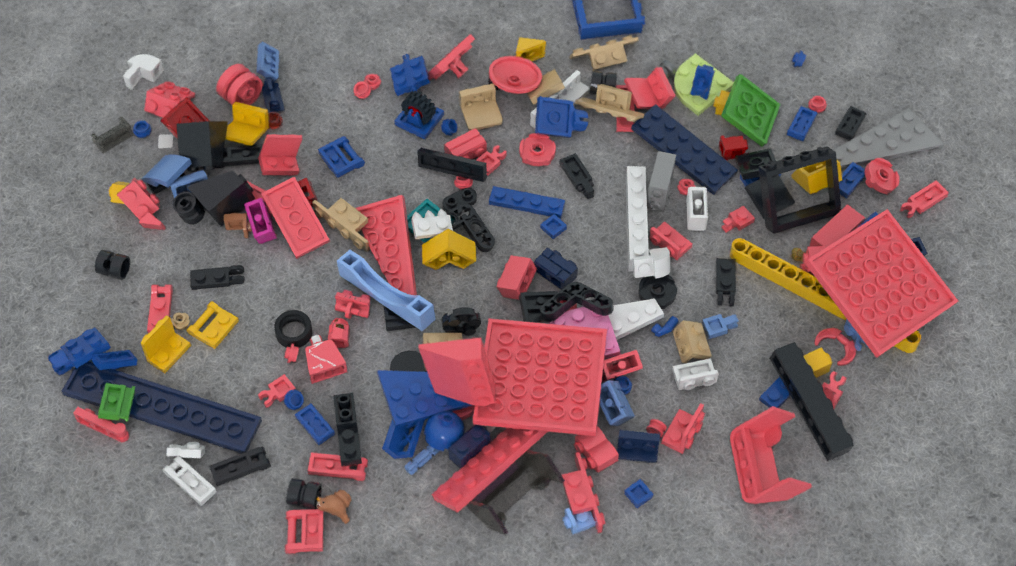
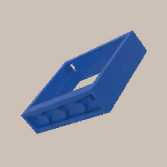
(609, 28)

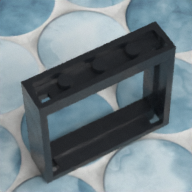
(807, 215)

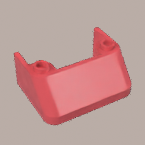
(755, 459)

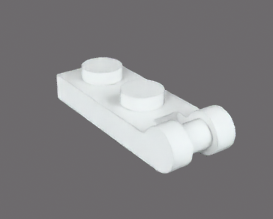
(190, 480)

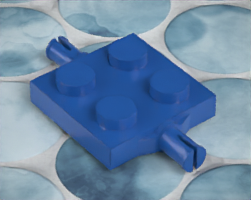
(409, 75)

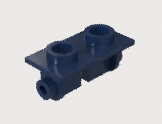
(272, 96)

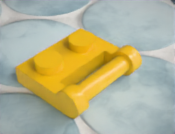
(217, 329)

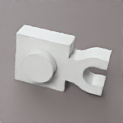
(191, 450)

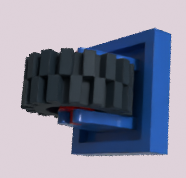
(418, 115)

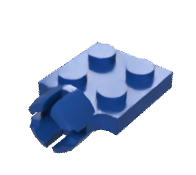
(558, 117)
(78, 351)

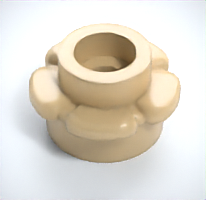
(180, 325)

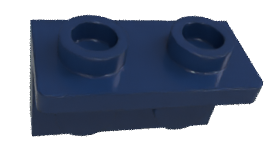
(638, 446)

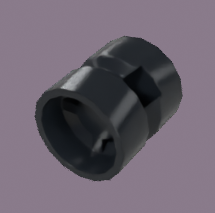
(598, 78)
(188, 208)
(110, 264)
(303, 493)

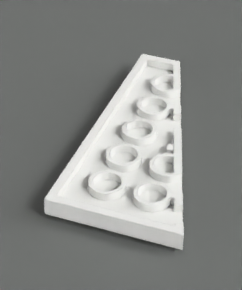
(633, 316)

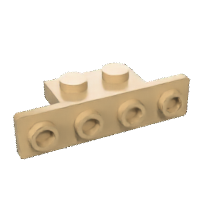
(606, 55)
(612, 101)
(345, 219)

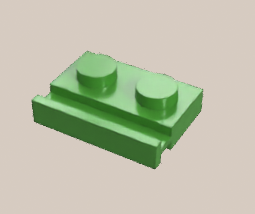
(116, 402)

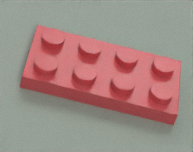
(295, 217)

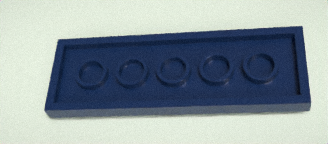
(691, 153)

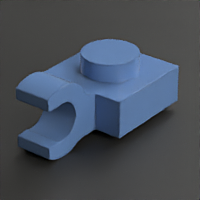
(717, 325)
(850, 331)

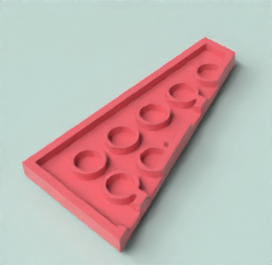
(390, 241)

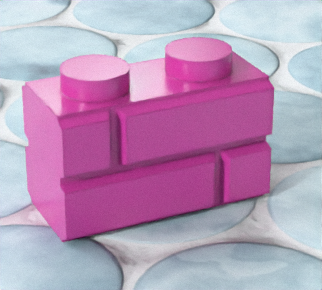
(260, 221)

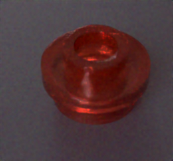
(274, 116)

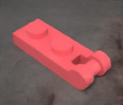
(159, 305)
(104, 426)
(331, 466)

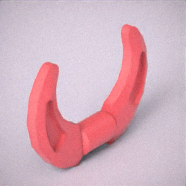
(834, 333)

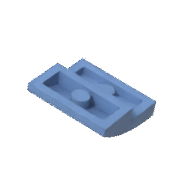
(167, 170)

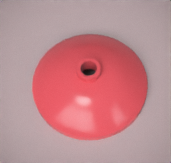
(515, 74)

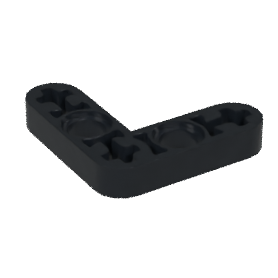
(467, 221)
(576, 293)

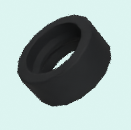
(293, 316)

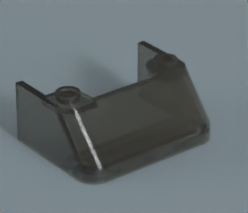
(528, 472)

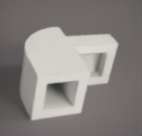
(142, 67)
(655, 264)

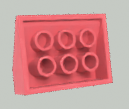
(460, 370)

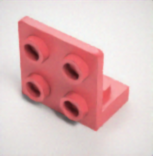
(651, 90)
(279, 154)
(682, 430)

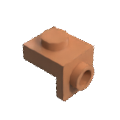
(237, 222)

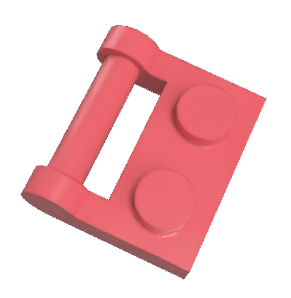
(311, 531)

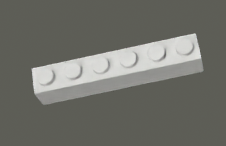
(636, 213)

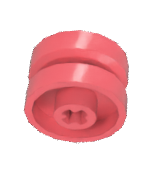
(239, 85)

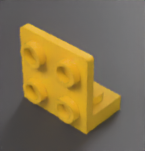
(248, 124)
(163, 345)

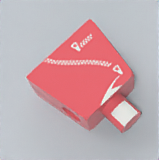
(324, 359)

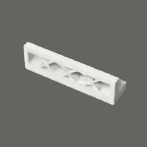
(573, 90)

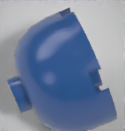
(443, 430)

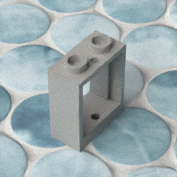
(661, 181)

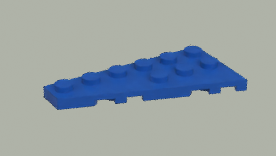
(413, 397)

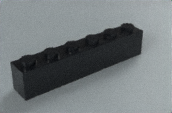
(811, 401)

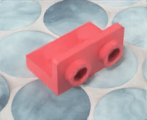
(668, 237)

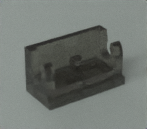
(113, 136)

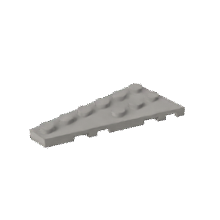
(889, 140)

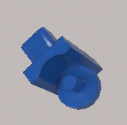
(702, 81)

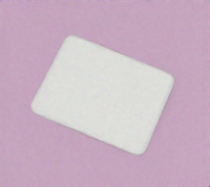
(165, 141)

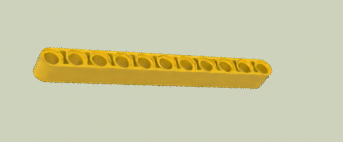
(795, 284)

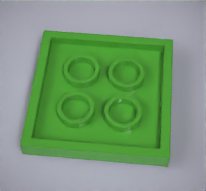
(750, 110)

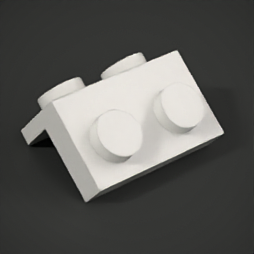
(695, 374)

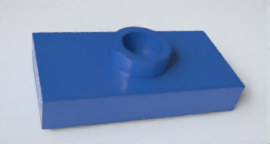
(802, 123)
(114, 360)
(315, 424)

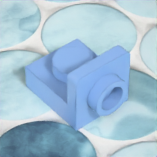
(578, 521)

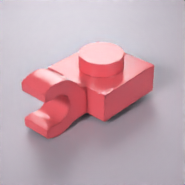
(738, 218)

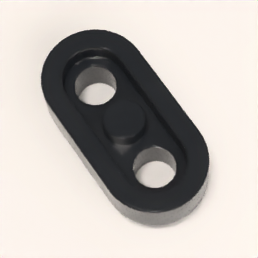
(459, 198)

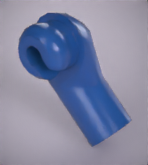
(667, 328)

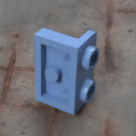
(268, 61)

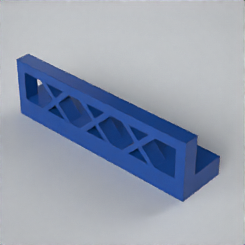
(399, 437)

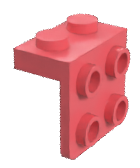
(165, 97)

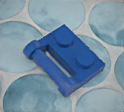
(336, 159)

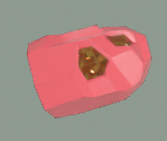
(339, 332)

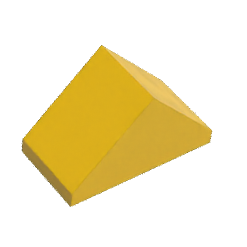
(531, 48)

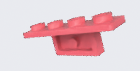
(579, 492)

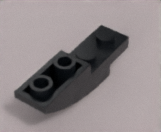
(347, 429)

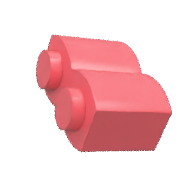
(597, 450)

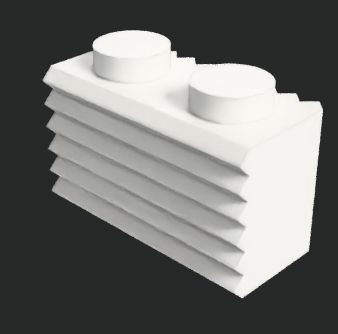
(697, 208)

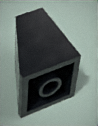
(202, 143)
(223, 194)

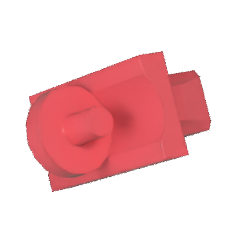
(352, 304)

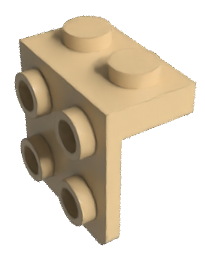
(480, 107)

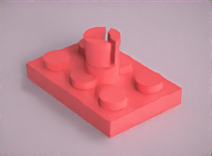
(452, 60)

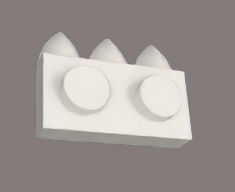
(431, 224)

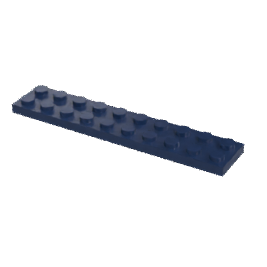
(168, 407)

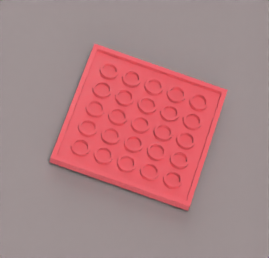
(881, 282)
(544, 376)

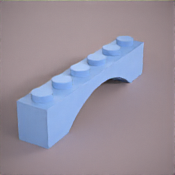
(409, 307)

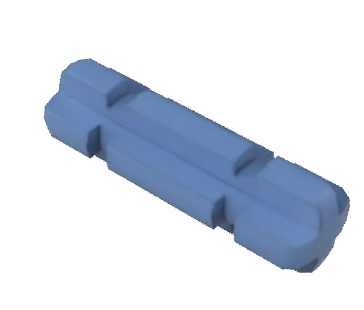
(420, 460)

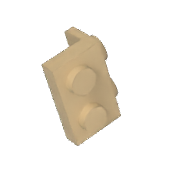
(691, 341)

